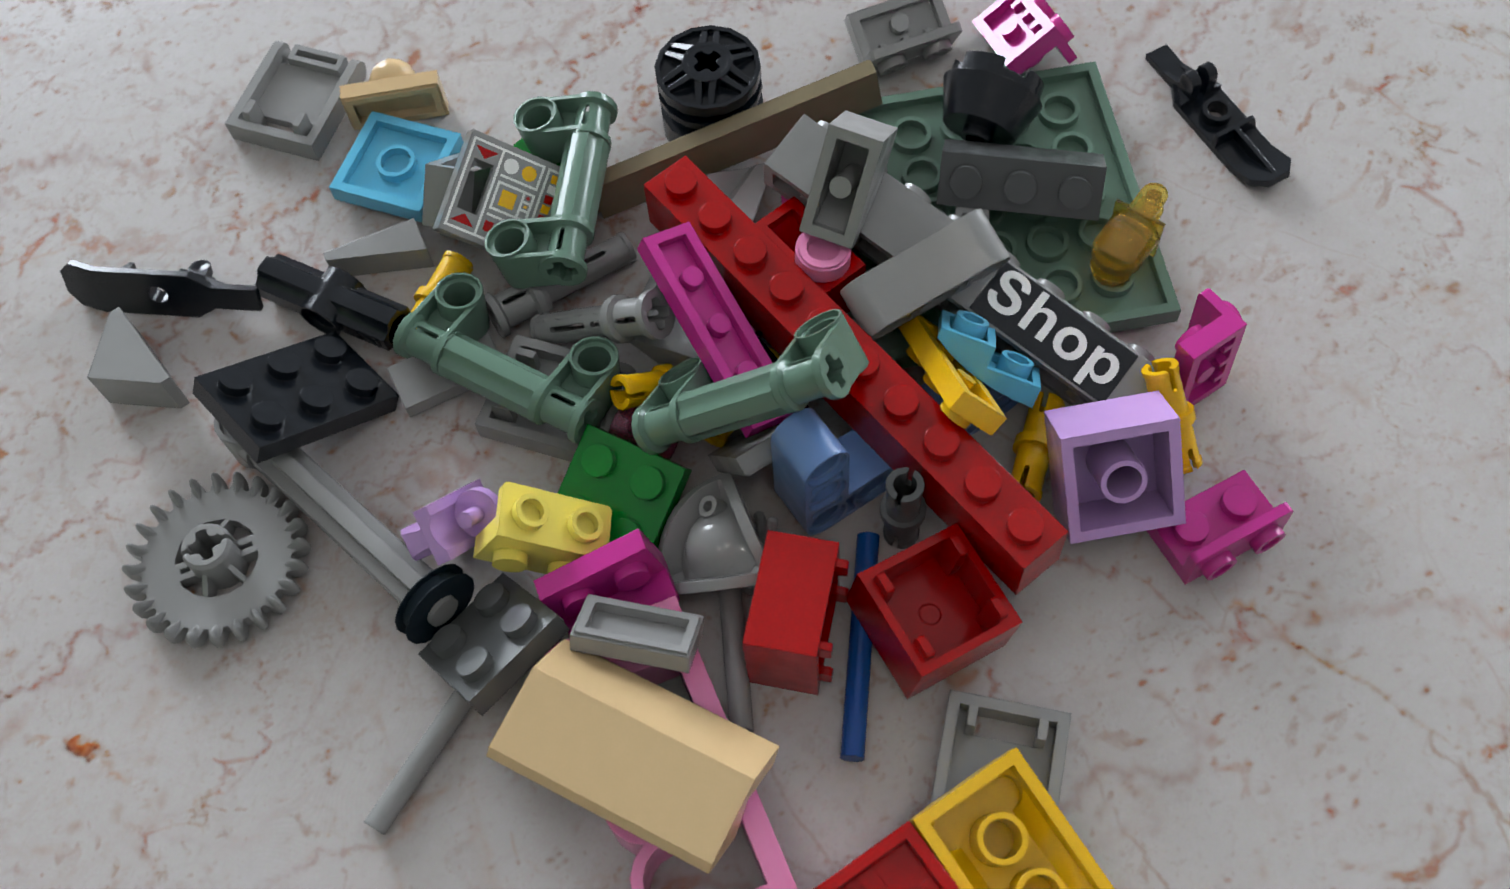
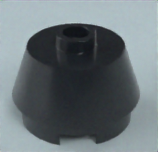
(989, 100)

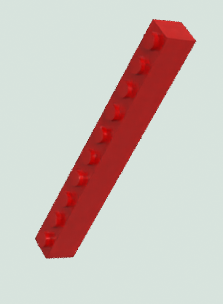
(884, 403)

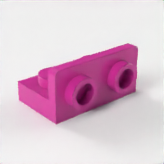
(1024, 32)
(1208, 346)
(1221, 527)
(621, 570)

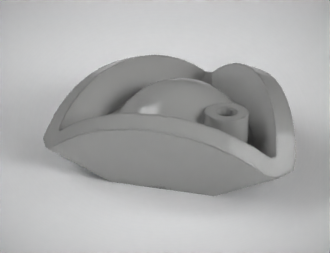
(711, 539)

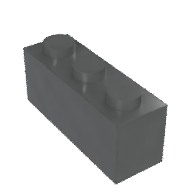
(1021, 179)

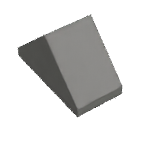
(129, 370)

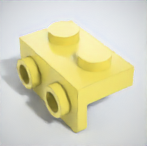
(541, 530)

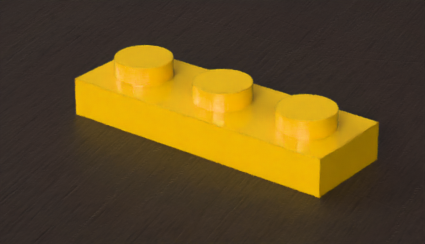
(963, 394)

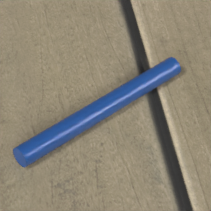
(858, 664)

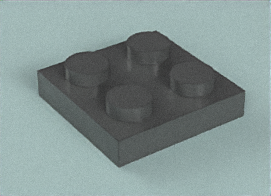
(493, 642)

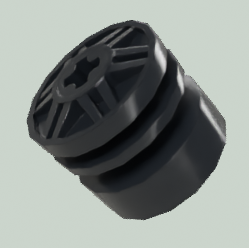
(706, 78)

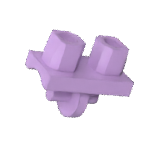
(450, 523)

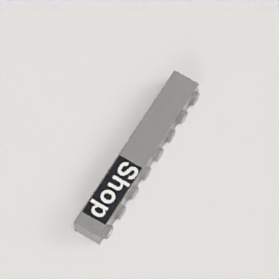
(1030, 316)

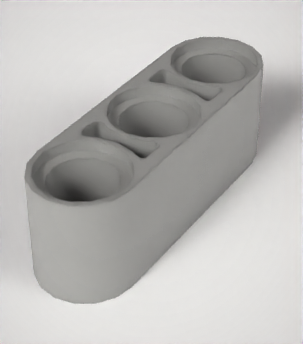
(925, 274)

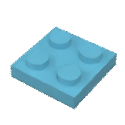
(389, 163)

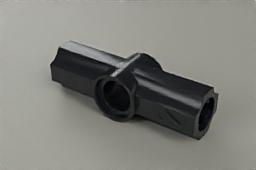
(330, 300)

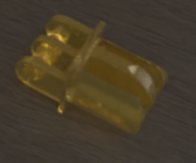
(1129, 236)

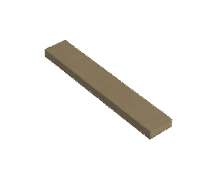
(743, 134)

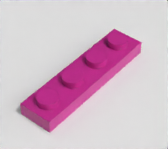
(704, 307)

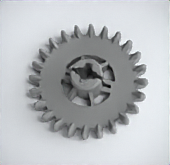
(202, 536)

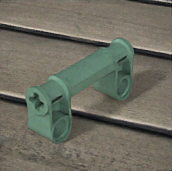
(562, 132)
(447, 340)
(691, 407)

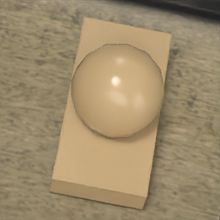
(396, 92)

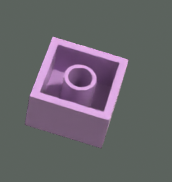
(1116, 466)

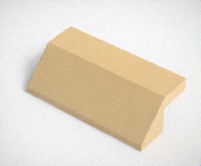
(633, 754)

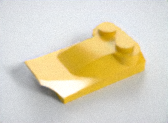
(1006, 833)

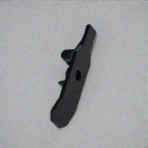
(1229, 137)
(136, 291)

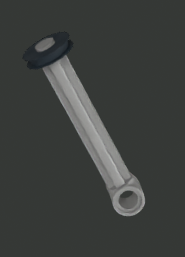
(425, 595)

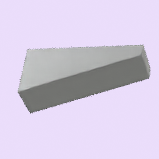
(384, 251)

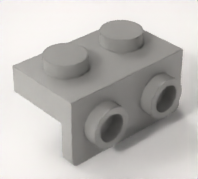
(900, 31)

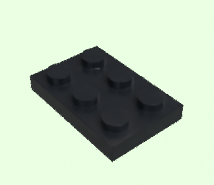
(294, 395)

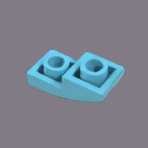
(973, 346)

